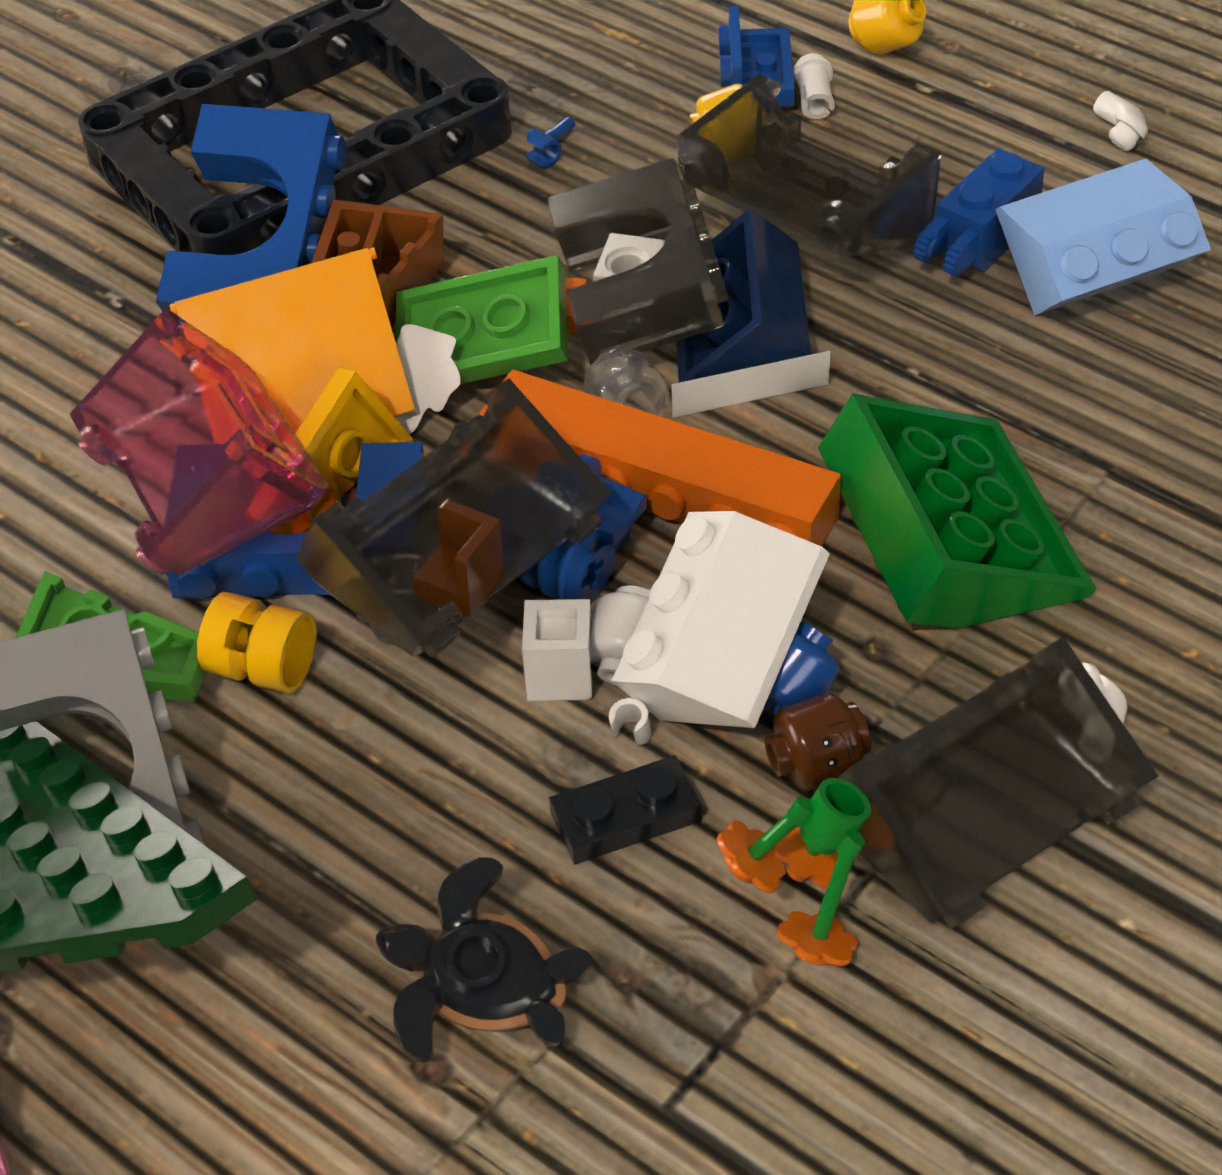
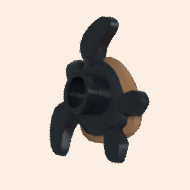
(478, 968)

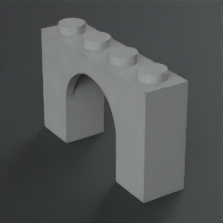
(97, 672)

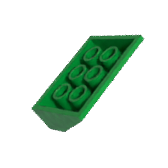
(950, 514)

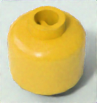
(886, 24)

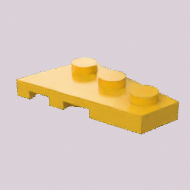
(333, 436)

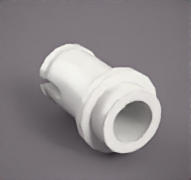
(813, 78)

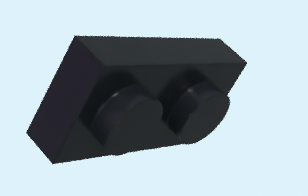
(625, 809)

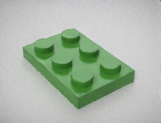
(497, 316)

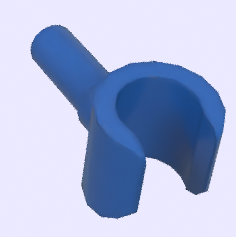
(546, 144)

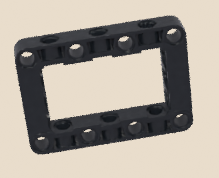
(458, 119)

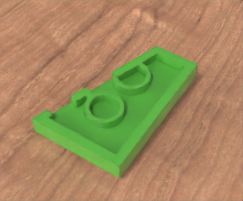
(171, 644)

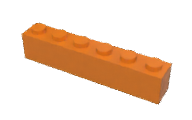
(686, 466)

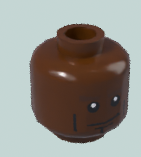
(817, 740)

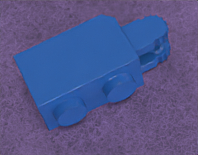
(966, 217)

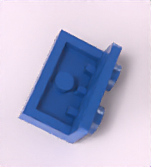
(756, 52)

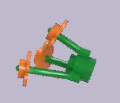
(818, 843)

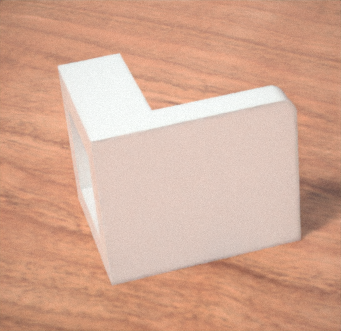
(557, 649)

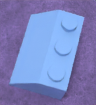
(1100, 234)

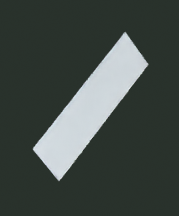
(750, 384)

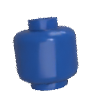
(805, 670)

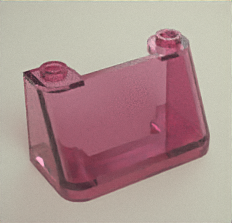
(196, 445)

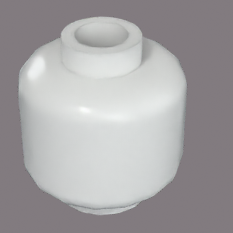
(613, 625)

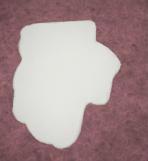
(427, 369)

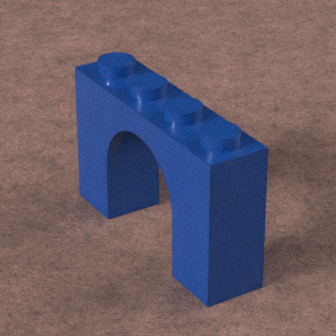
(267, 148)
(269, 561)

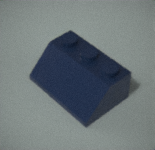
(764, 308)

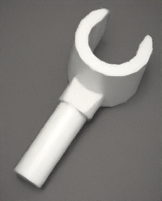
(628, 711)

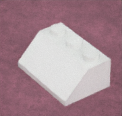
(720, 620)

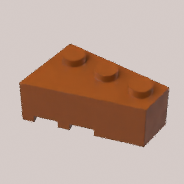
(404, 240)

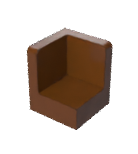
(466, 561)

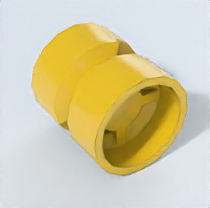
(248, 640)

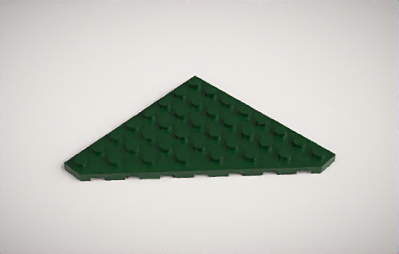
(95, 861)

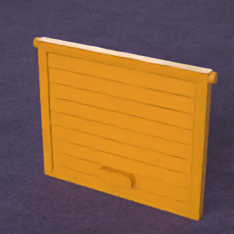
(304, 327)

